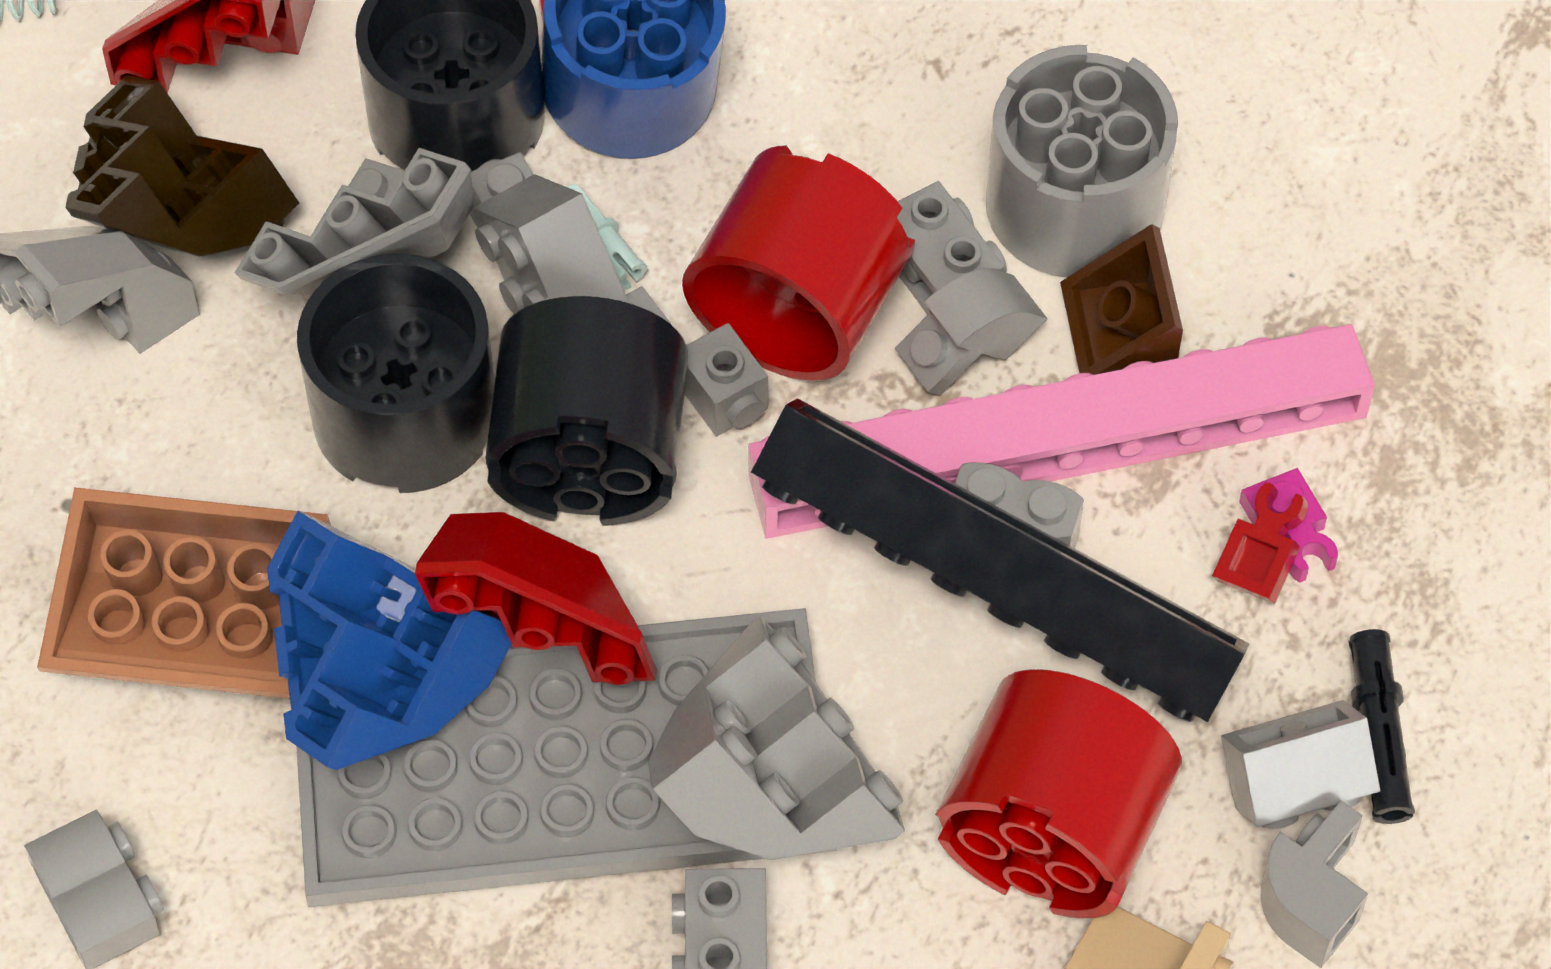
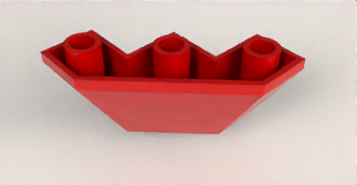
(197, 32)
(539, 588)

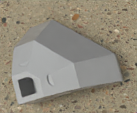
(372, 216)
(75, 267)
(770, 759)

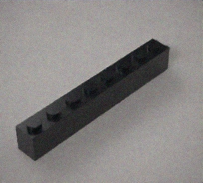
(1000, 560)

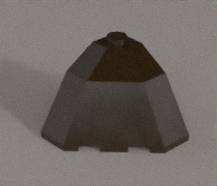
(167, 184)

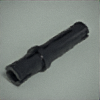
(1378, 699)

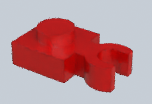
(1259, 553)

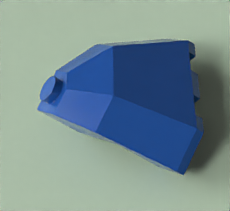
(366, 649)

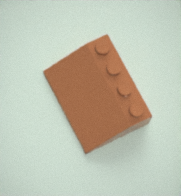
(167, 593)

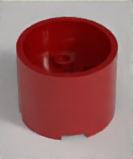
(799, 262)
(1059, 792)

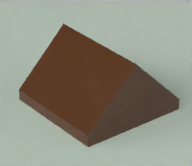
(1124, 306)

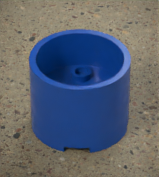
(631, 88)

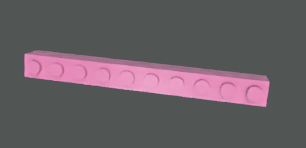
(1121, 415)

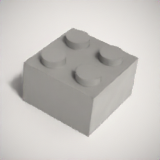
(545, 244)

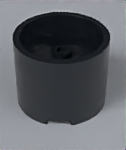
(451, 78)
(397, 371)
(587, 410)

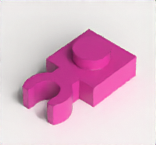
(1304, 534)

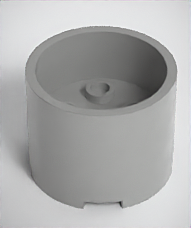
(1078, 157)

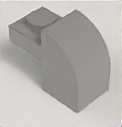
(968, 318)
(1303, 893)

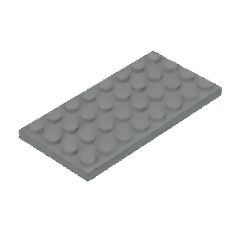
(523, 782)

